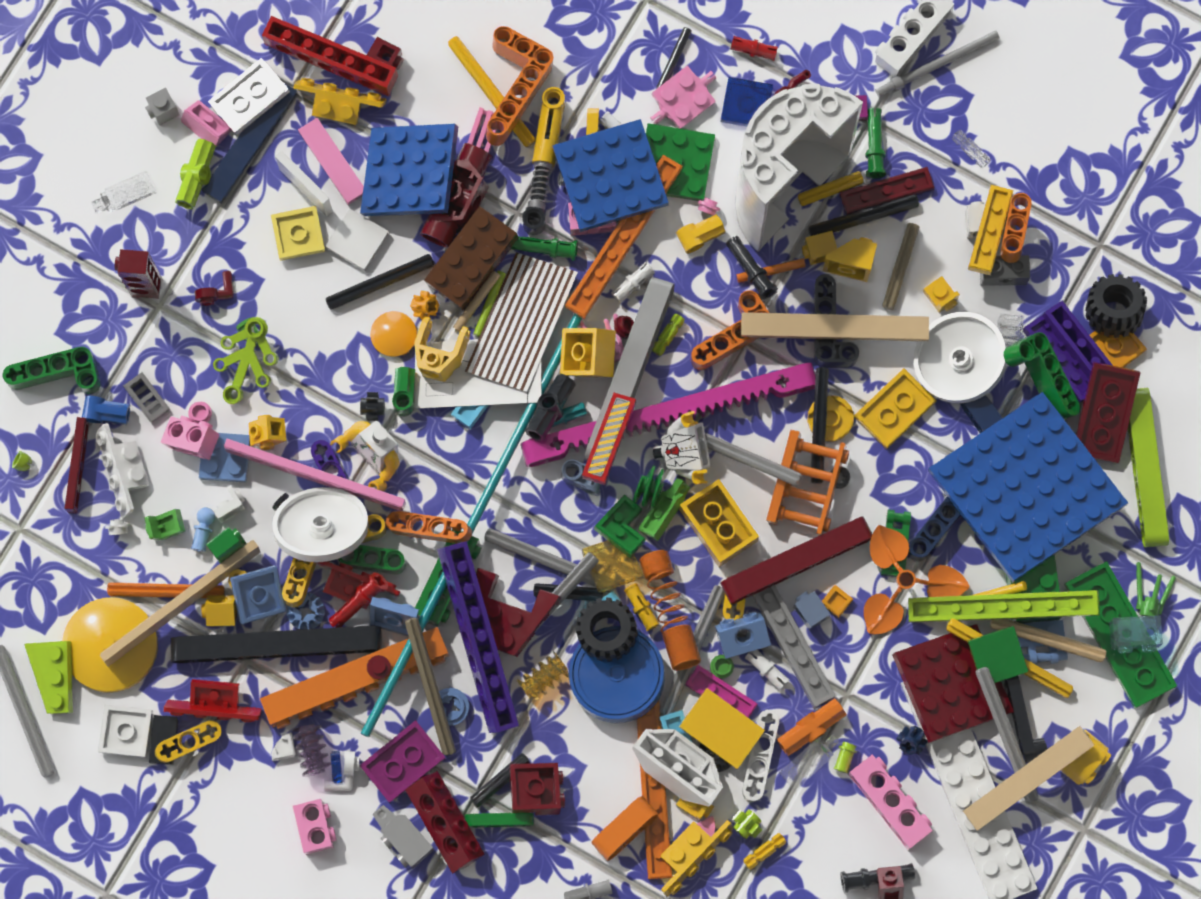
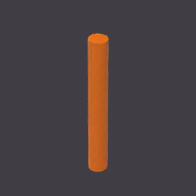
(775, 269)

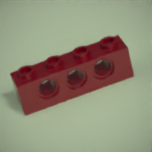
(138, 273)
(445, 822)

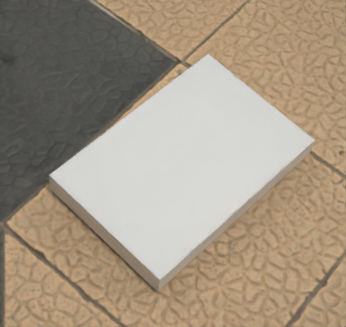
(249, 96)
(304, 183)

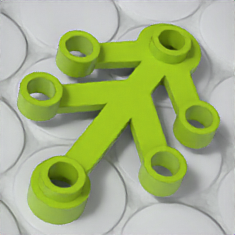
(246, 356)

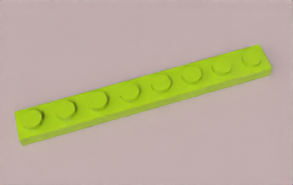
(1004, 606)

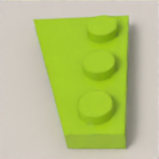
(53, 674)

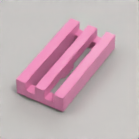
(481, 113)

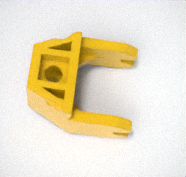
(435, 362)

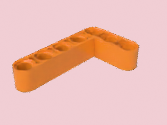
(522, 85)

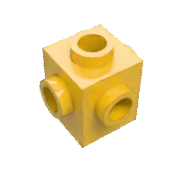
(267, 432)

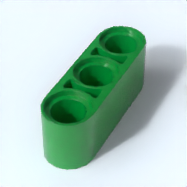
(382, 562)

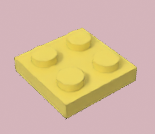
(297, 233)

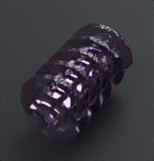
(311, 750)

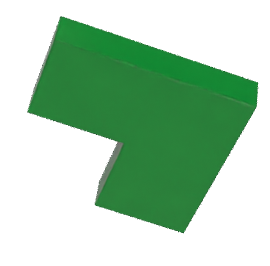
(616, 527)

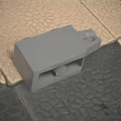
(403, 836)

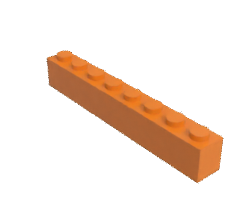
(343, 683)

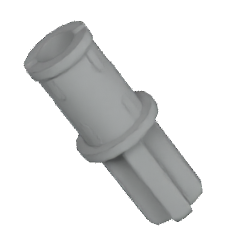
(590, 891)

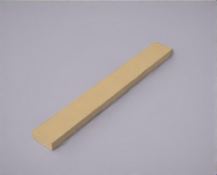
(835, 326)
(179, 603)

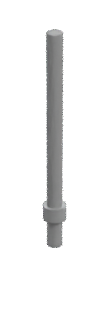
(899, 82)

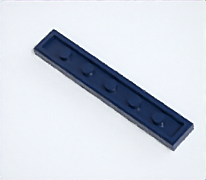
(245, 149)

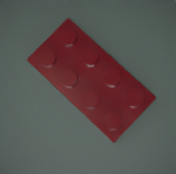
(1107, 410)

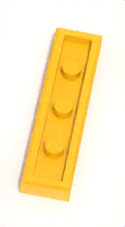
(990, 230)

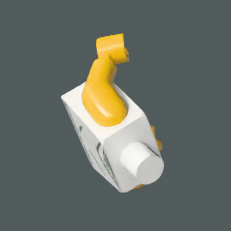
(375, 447)

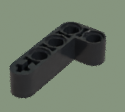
(833, 347)

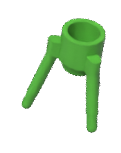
(1151, 605)

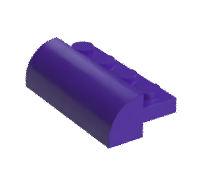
(1071, 345)

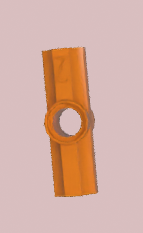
(811, 727)

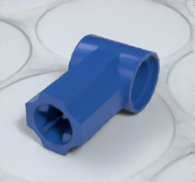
(98, 410)

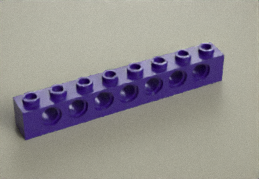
(478, 637)

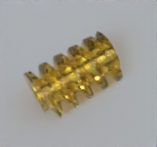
(544, 677)

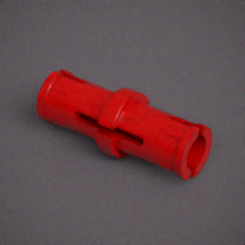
(754, 48)

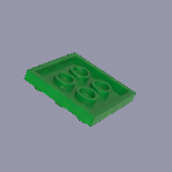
(688, 149)

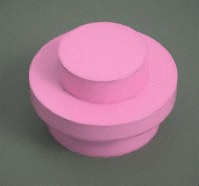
(708, 206)
(200, 412)

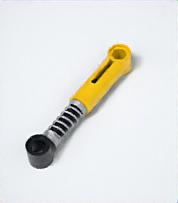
(544, 158)

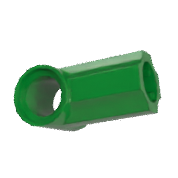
(404, 389)

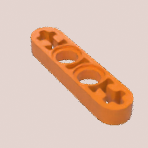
(429, 525)

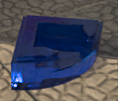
(336, 766)

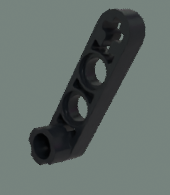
(1029, 747)

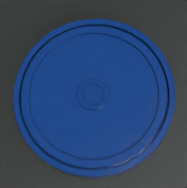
(619, 688)

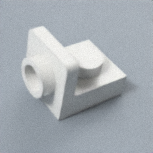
(227, 508)

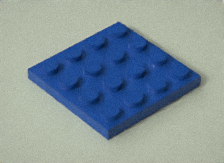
(409, 170)
(610, 175)

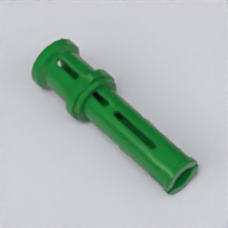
(875, 153)
(552, 247)

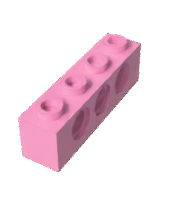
(891, 815)

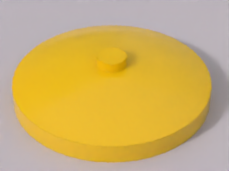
(96, 629)

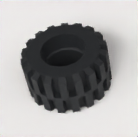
(1116, 290)
(601, 610)

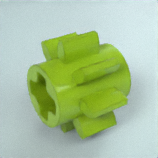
(747, 824)

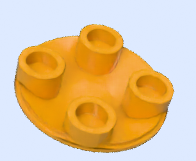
(393, 334)

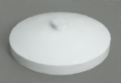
(960, 358)
(320, 524)

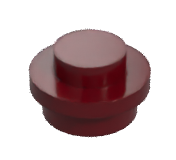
(623, 326)
(378, 667)

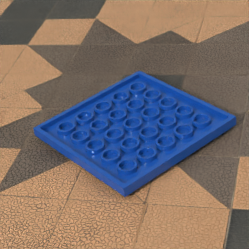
(1027, 487)

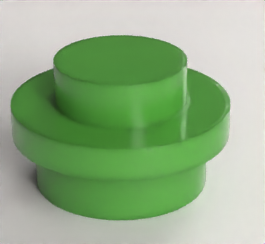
(721, 667)

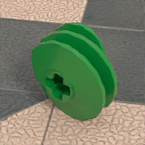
(649, 487)

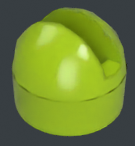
(21, 461)

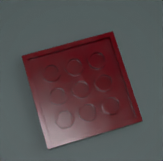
(945, 686)

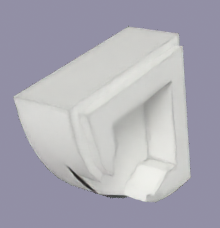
(284, 748)

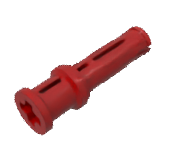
(363, 596)

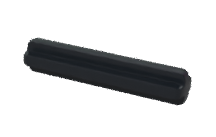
(578, 593)
(496, 782)

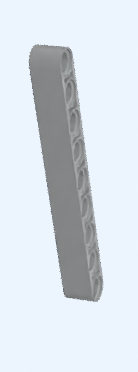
(638, 346)

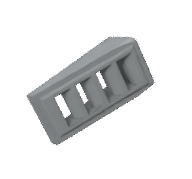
(139, 402)

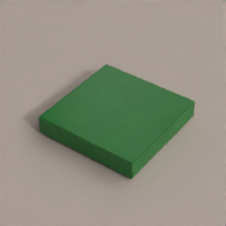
(999, 653)

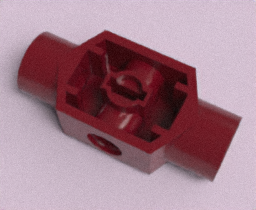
(465, 196)

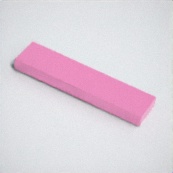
(332, 161)

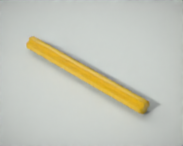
(487, 86)
(1034, 671)

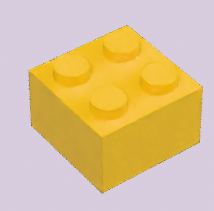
(587, 352)

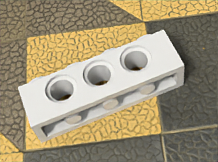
(895, 61)

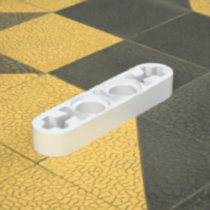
(763, 756)

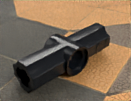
(550, 407)

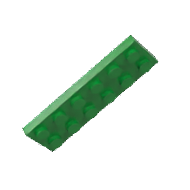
(1139, 673)

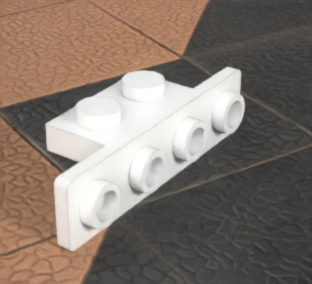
(123, 467)

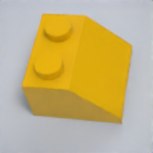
(852, 259)

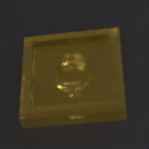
(613, 566)

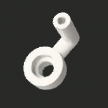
(350, 765)

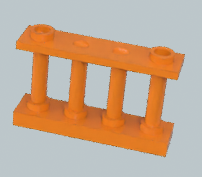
(784, 489)

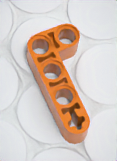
(727, 336)

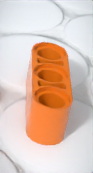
(1013, 237)
(624, 828)

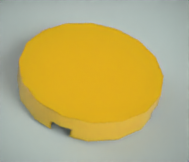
(838, 419)

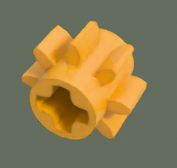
(424, 305)

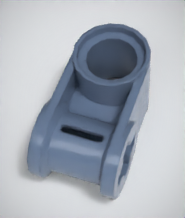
(578, 481)

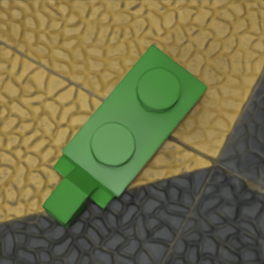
(664, 510)

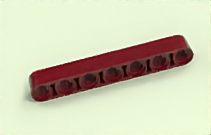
(796, 560)

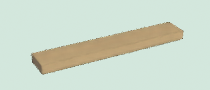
(1028, 778)

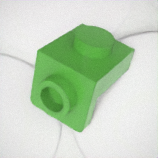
(164, 525)

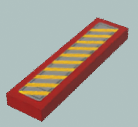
(609, 438)

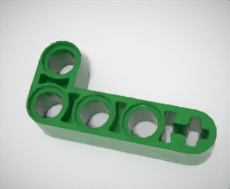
(1044, 371)
(49, 372)

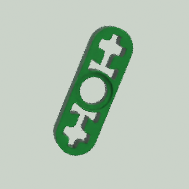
(489, 820)

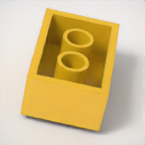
(719, 523)

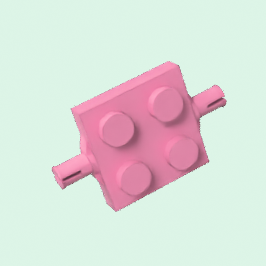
(683, 97)

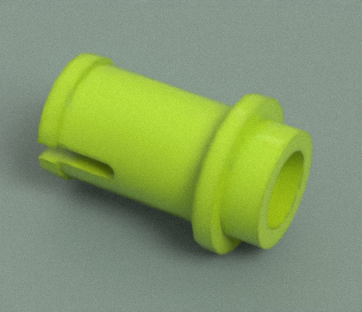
(845, 757)

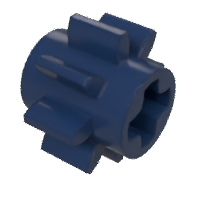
(912, 740)

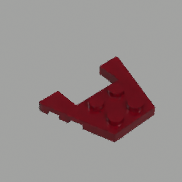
(509, 624)

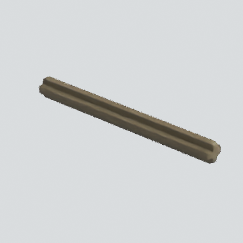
(430, 686)

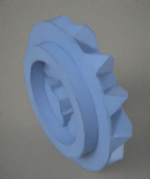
(311, 620)
(460, 702)

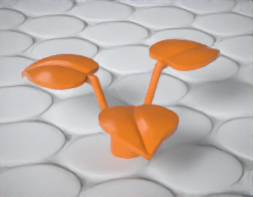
(888, 548)

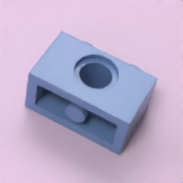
(755, 639)

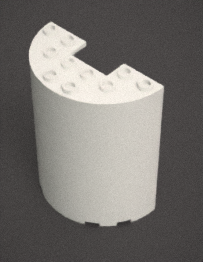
(791, 134)

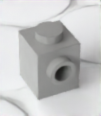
(161, 106)

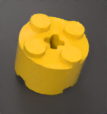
(1083, 767)

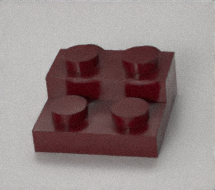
(536, 788)

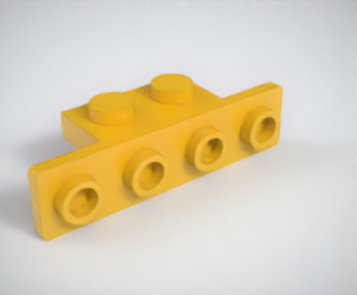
(336, 102)
(689, 851)

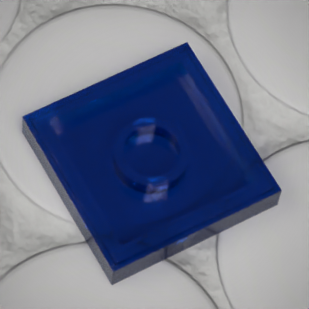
(743, 100)

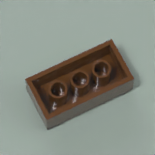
(471, 258)

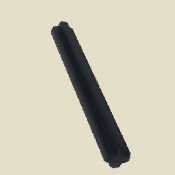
(865, 215)
(379, 281)
(819, 418)

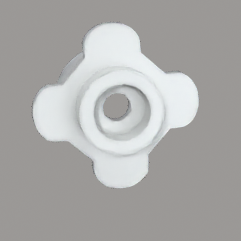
(117, 527)

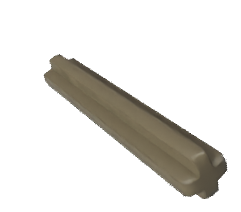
(900, 266)

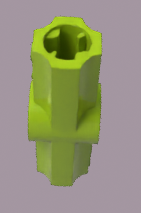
(195, 174)

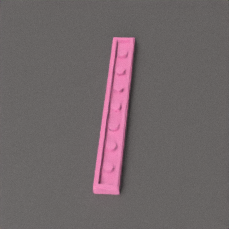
(314, 475)

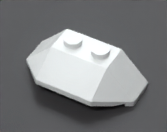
(678, 765)

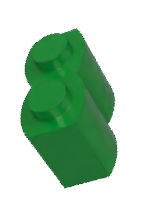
(226, 544)

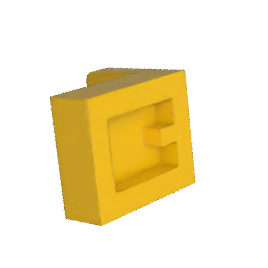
(941, 295)
(694, 809)

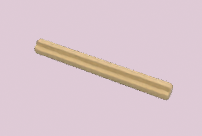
(1051, 639)

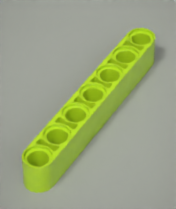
(1147, 472)

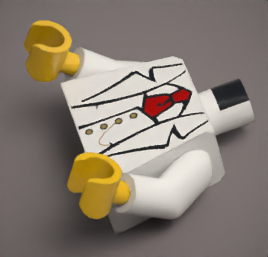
(685, 449)

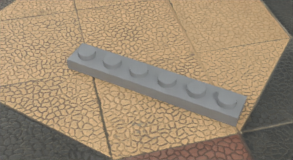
(794, 646)

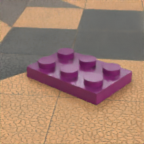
(402, 761)

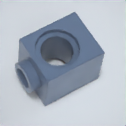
(811, 609)

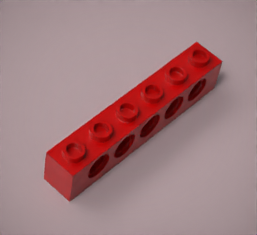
(330, 56)

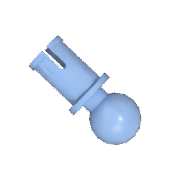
(205, 517)

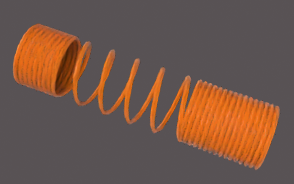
(679, 639)

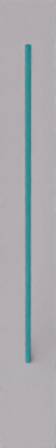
(472, 523)

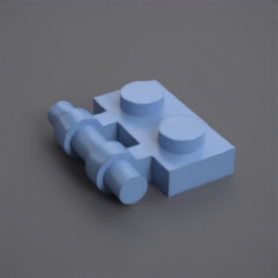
(1053, 655)

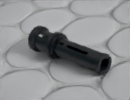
(756, 275)
(866, 878)

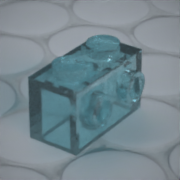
(1136, 633)

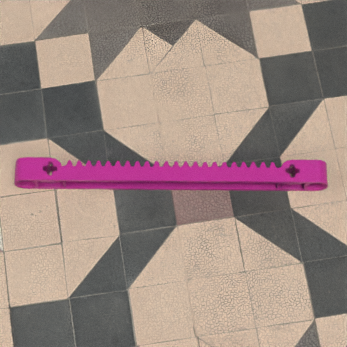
(797, 380)

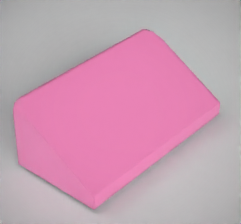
(205, 123)

